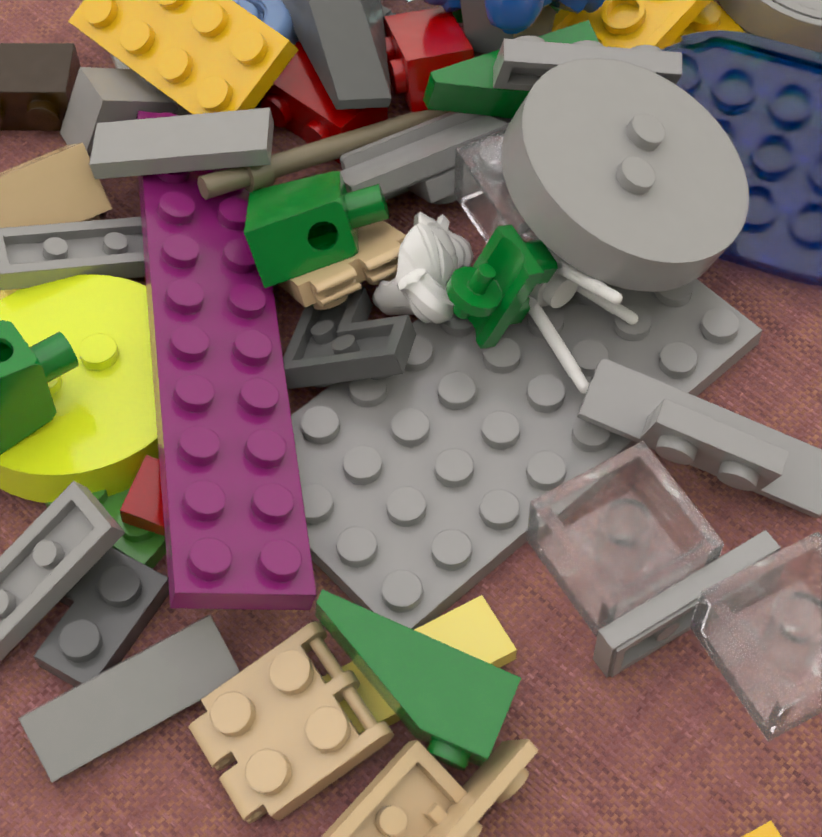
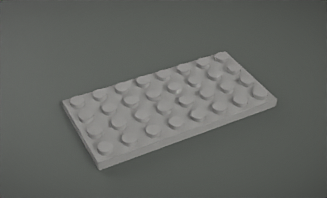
(433, 471)

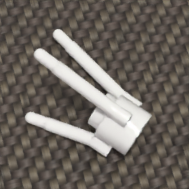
(556, 294)

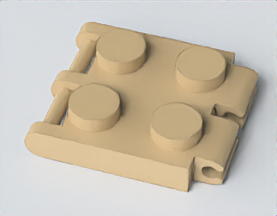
(332, 284)
(286, 727)

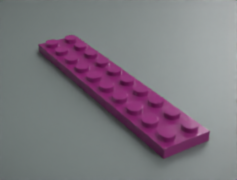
(220, 406)

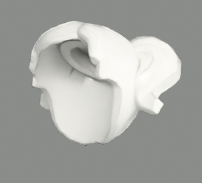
(424, 267)

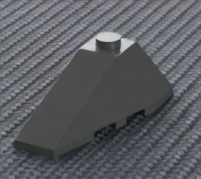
(345, 48)

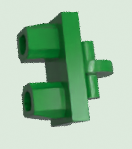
(500, 283)

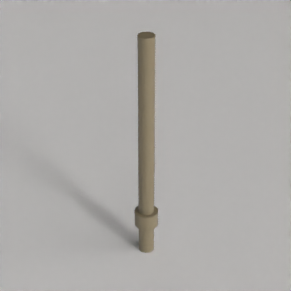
(306, 156)

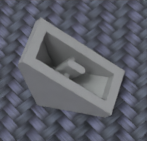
(108, 97)

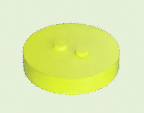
(102, 405)

